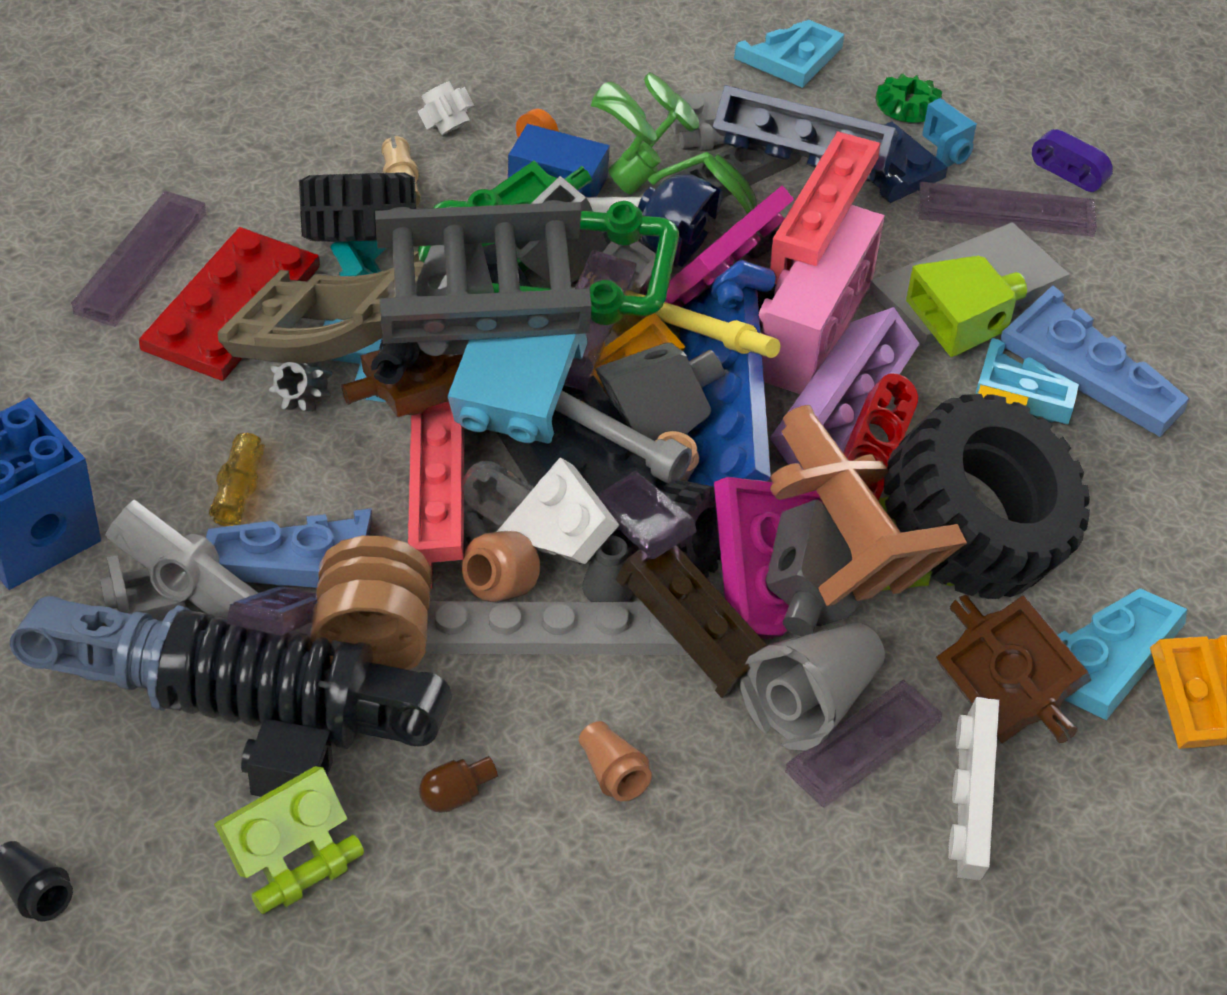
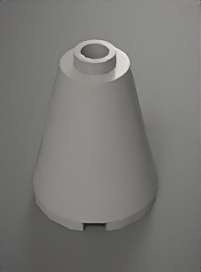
(810, 682)

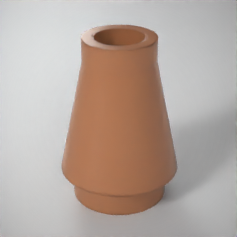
(616, 764)

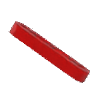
(892, 422)

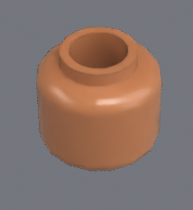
(500, 566)

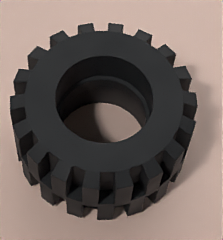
(345, 204)

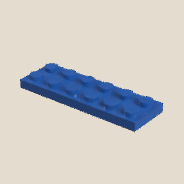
(735, 432)

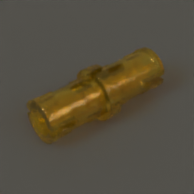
(237, 480)

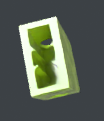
(964, 300)

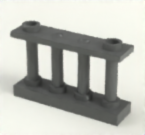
(487, 314)

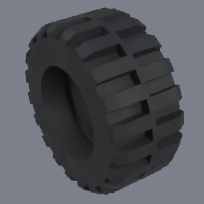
(1023, 468)

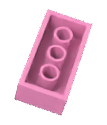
(819, 301)

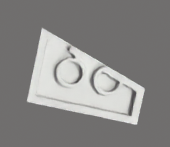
(974, 788)

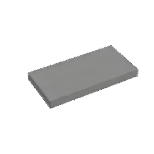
(1005, 249)

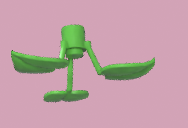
(641, 160)

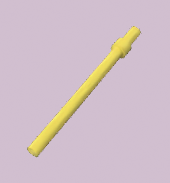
(734, 335)

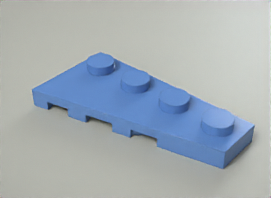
(1075, 349)

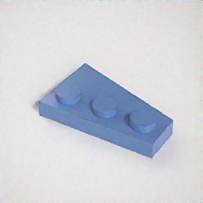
(286, 554)

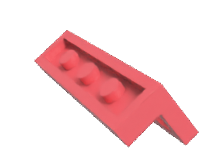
(823, 202)
(436, 485)

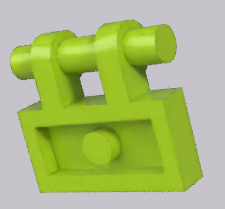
(281, 823)

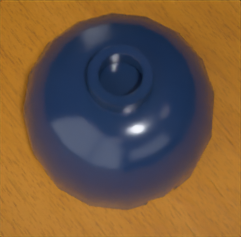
(688, 205)

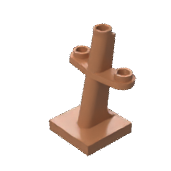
(877, 546)

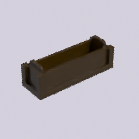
(693, 614)

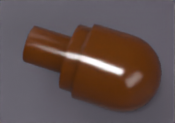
(454, 783)

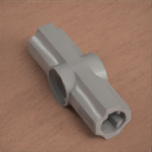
(177, 563)

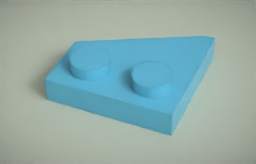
(793, 52)
(1048, 392)

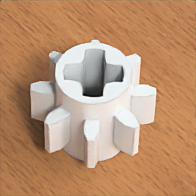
(445, 108)

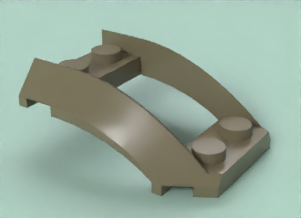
(265, 323)

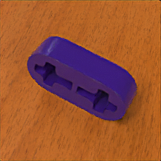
(1072, 160)

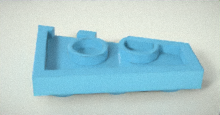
(1118, 647)

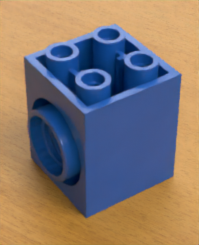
(43, 496)

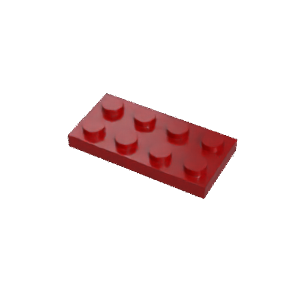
(227, 282)

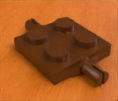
(420, 387)
(1015, 661)

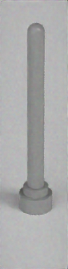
(665, 458)

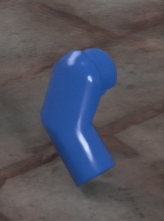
(737, 277)

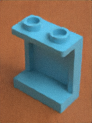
(513, 384)

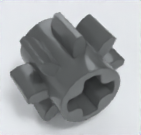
(304, 393)

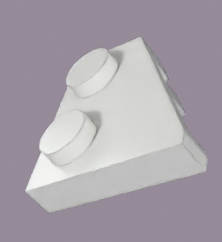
(563, 515)

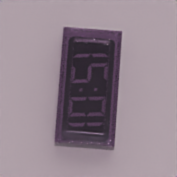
(647, 515)

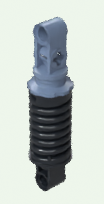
(235, 671)

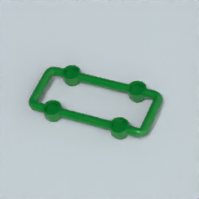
(623, 227)

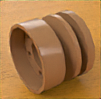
(375, 595)

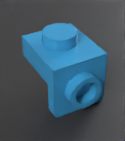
(949, 131)

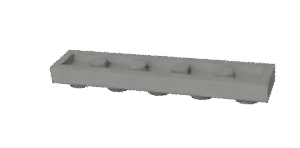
(546, 628)

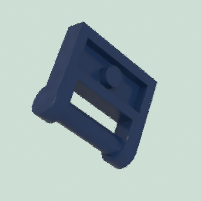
(908, 168)

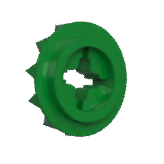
(893, 93)

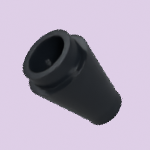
(33, 882)

